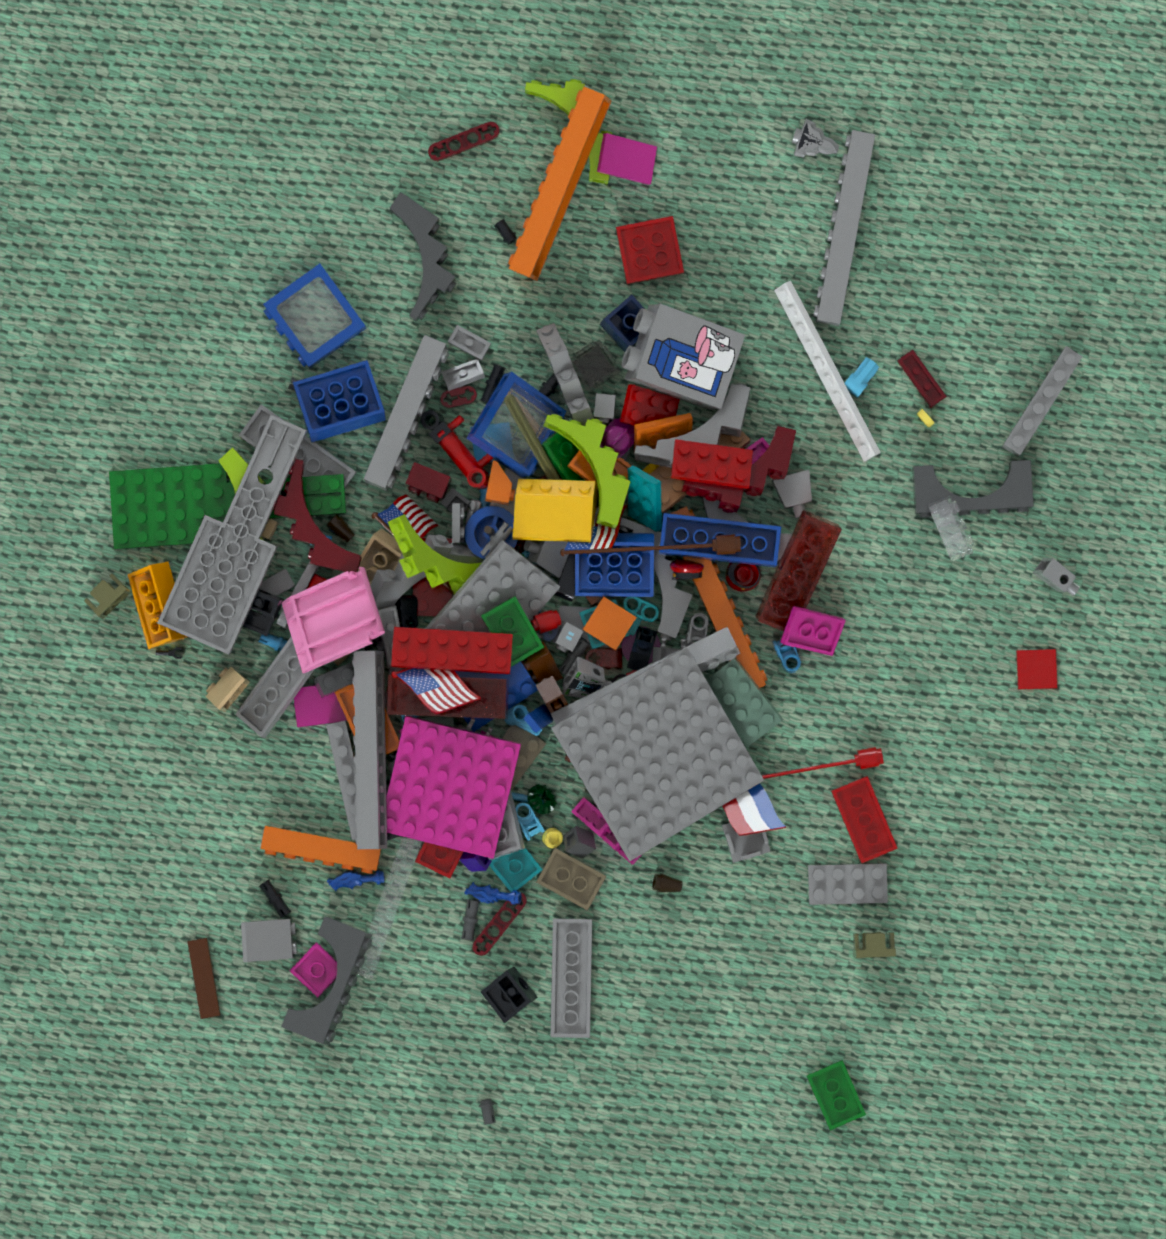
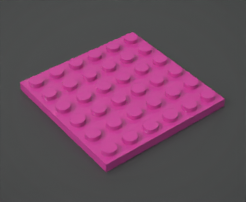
(450, 786)

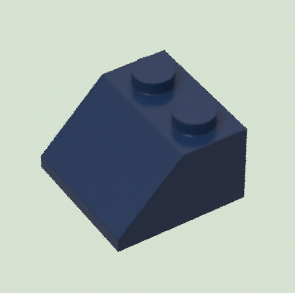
(621, 321)

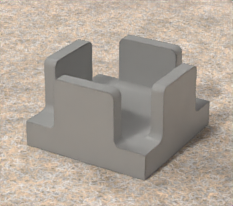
(745, 846)

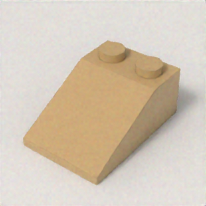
(380, 553)
(226, 689)

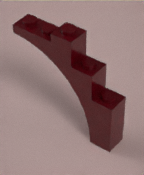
(772, 463)
(294, 507)

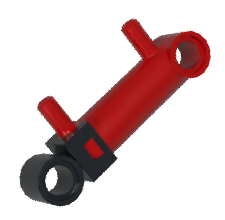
(445, 435)

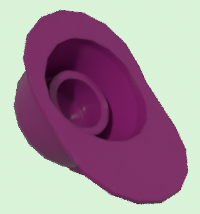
(618, 436)

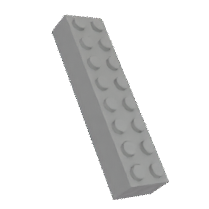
(405, 413)

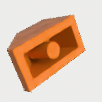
(499, 486)

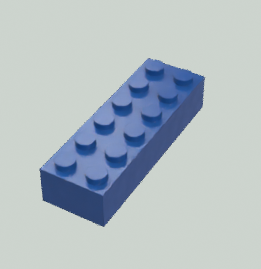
(757, 541)

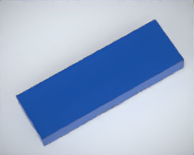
(539, 718)

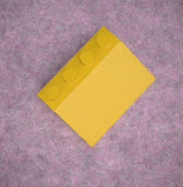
(554, 510)

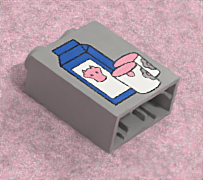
(682, 356)

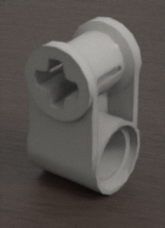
(695, 633)

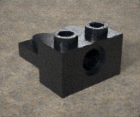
(270, 608)
(509, 994)

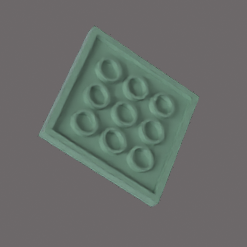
(743, 702)

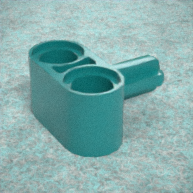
(639, 612)

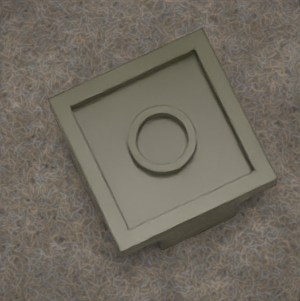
(107, 596)
(874, 945)

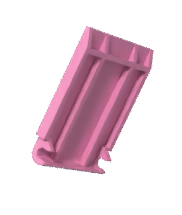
(332, 619)

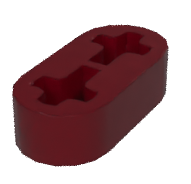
(460, 401)

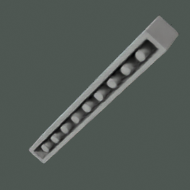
(845, 228)
(706, 652)
(370, 749)

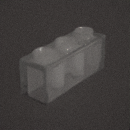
(951, 528)

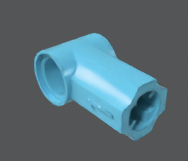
(858, 380)
(521, 712)

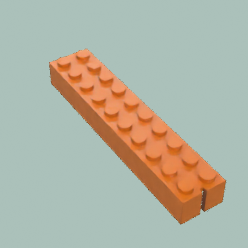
(560, 183)

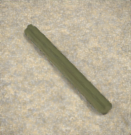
(531, 437)

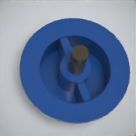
(483, 525)

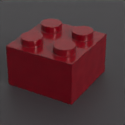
(428, 482)

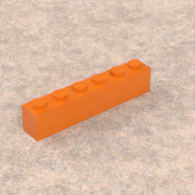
(319, 848)

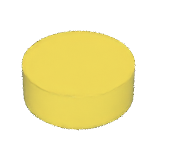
(925, 418)
(552, 838)

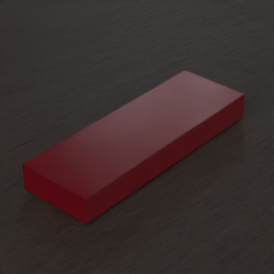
(921, 378)

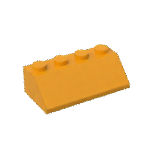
(151, 591)

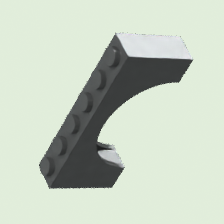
(1013, 494)
(349, 948)

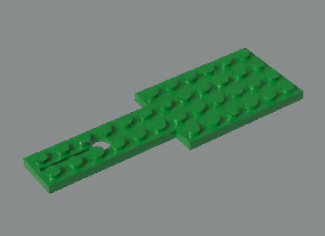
(170, 502)

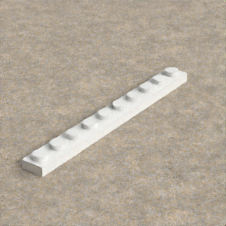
(827, 371)

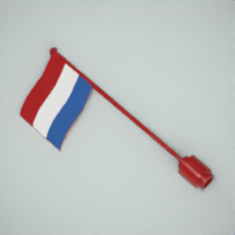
(753, 810)

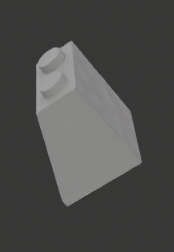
(268, 940)

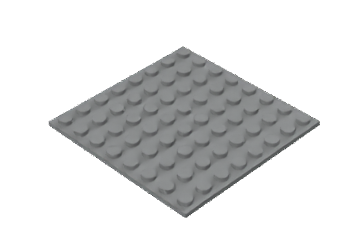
(657, 753)

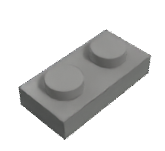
(469, 342)
(463, 374)

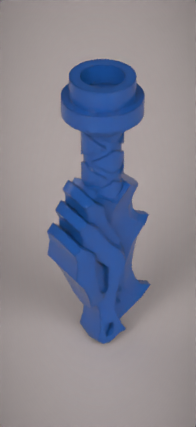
(351, 879)
(487, 894)

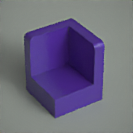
(475, 862)

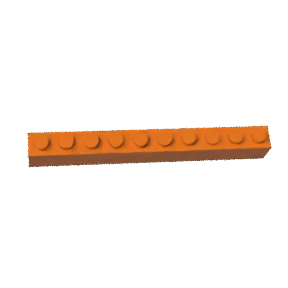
(721, 612)

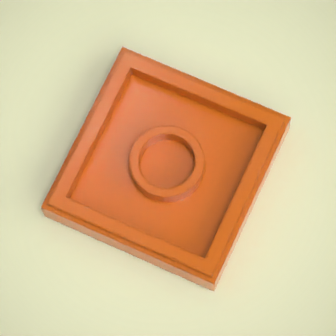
(609, 623)

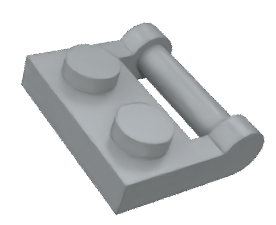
(457, 522)

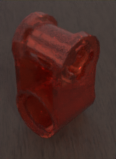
(607, 657)

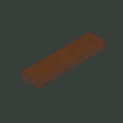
(204, 978)

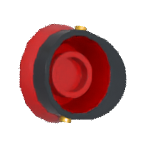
(686, 569)
(742, 576)

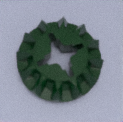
(536, 802)

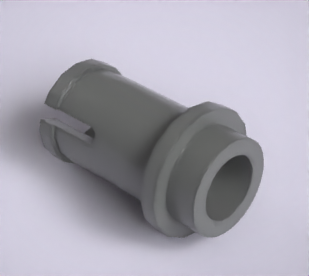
(487, 1111)

